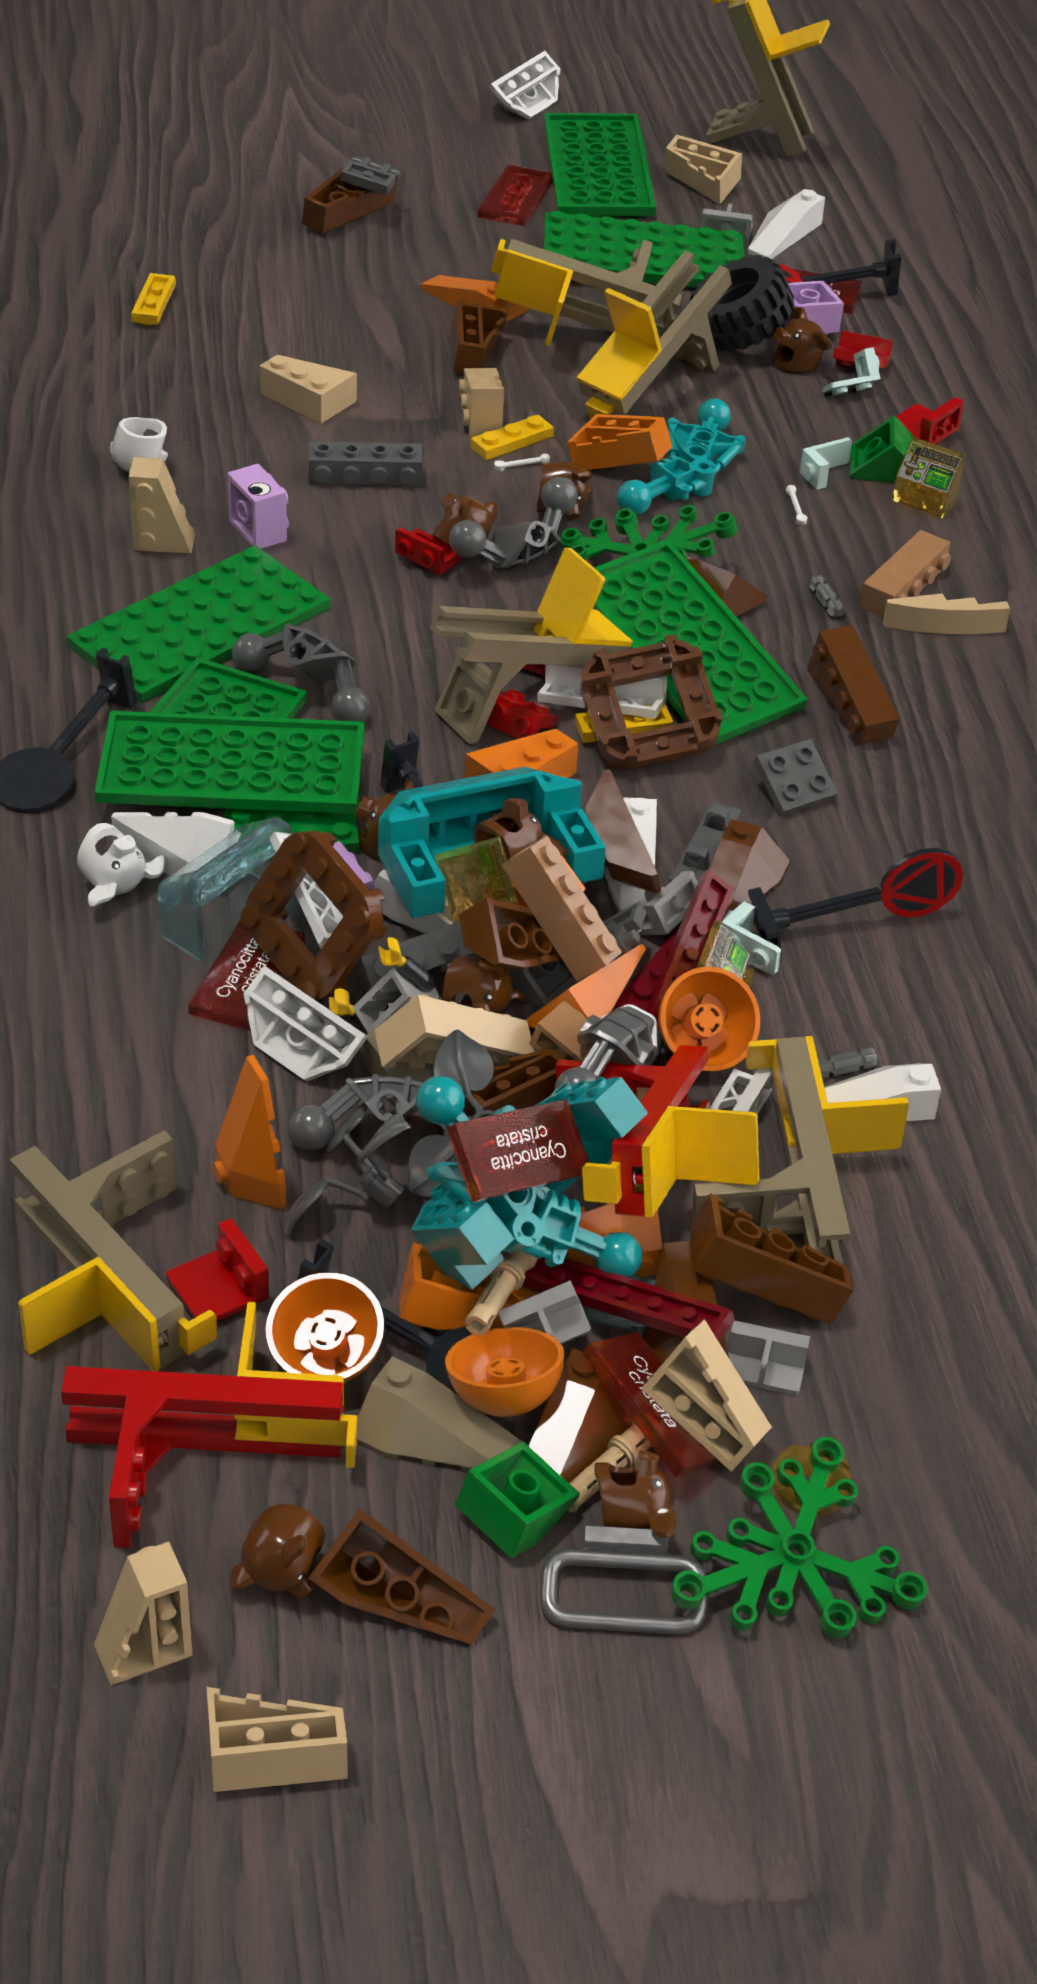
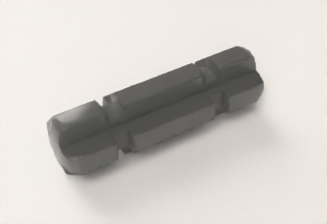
(827, 596)
(848, 1062)

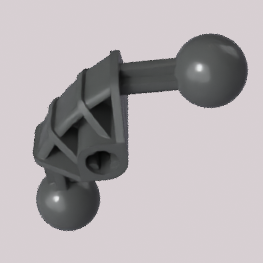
(522, 541)
(312, 655)
(622, 1036)
(313, 1125)

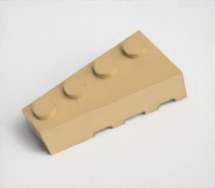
(424, 1023)

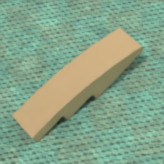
(945, 616)

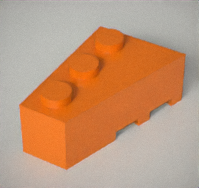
(619, 441)
(544, 751)

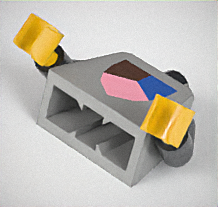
(389, 992)

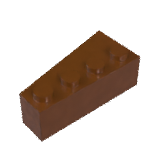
(339, 203)
(852, 685)
(767, 1263)

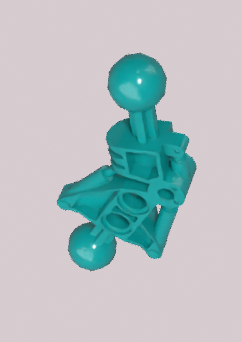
(691, 462)
(538, 1228)

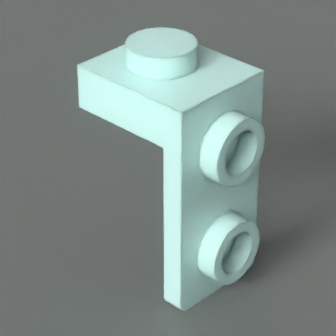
(867, 370)
(819, 458)
(763, 953)

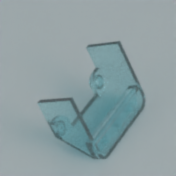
(210, 874)

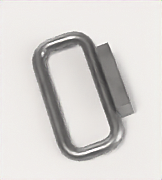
(619, 1549)

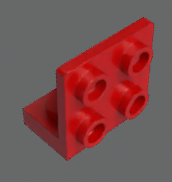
(933, 425)
(222, 1278)

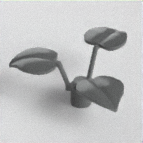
(473, 1069)
(375, 1181)

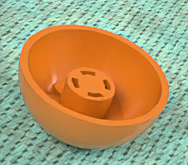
(726, 1015)
(321, 1311)
(505, 1370)

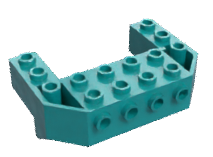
(444, 816)
(470, 1236)

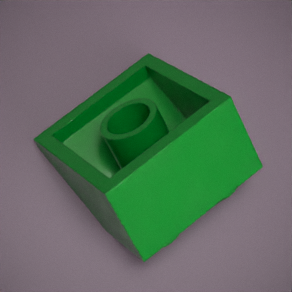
(880, 452)
(515, 1498)

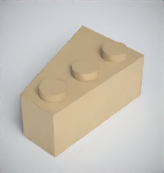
(703, 166)
(308, 387)
(481, 400)
(156, 513)
(709, 1397)
(146, 1616)
(274, 1743)

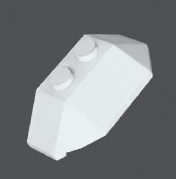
(529, 87)
(298, 1028)

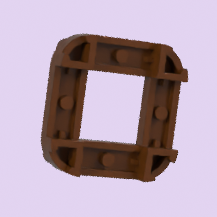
(639, 664)
(266, 914)

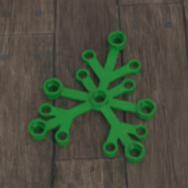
(627, 524)
(862, 1575)

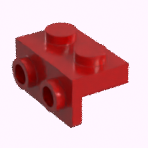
(852, 343)
(425, 550)
(520, 717)

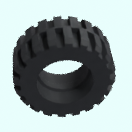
(751, 306)

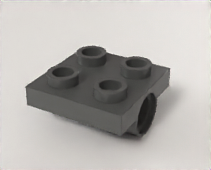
(795, 777)

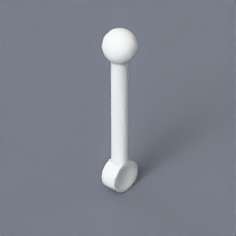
(501, 465)
(801, 519)

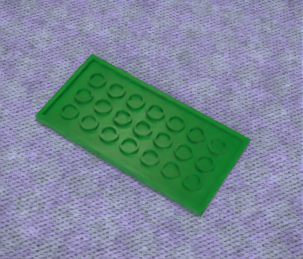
(599, 164)
(612, 242)
(663, 595)
(200, 619)
(231, 762)

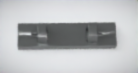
(706, 839)

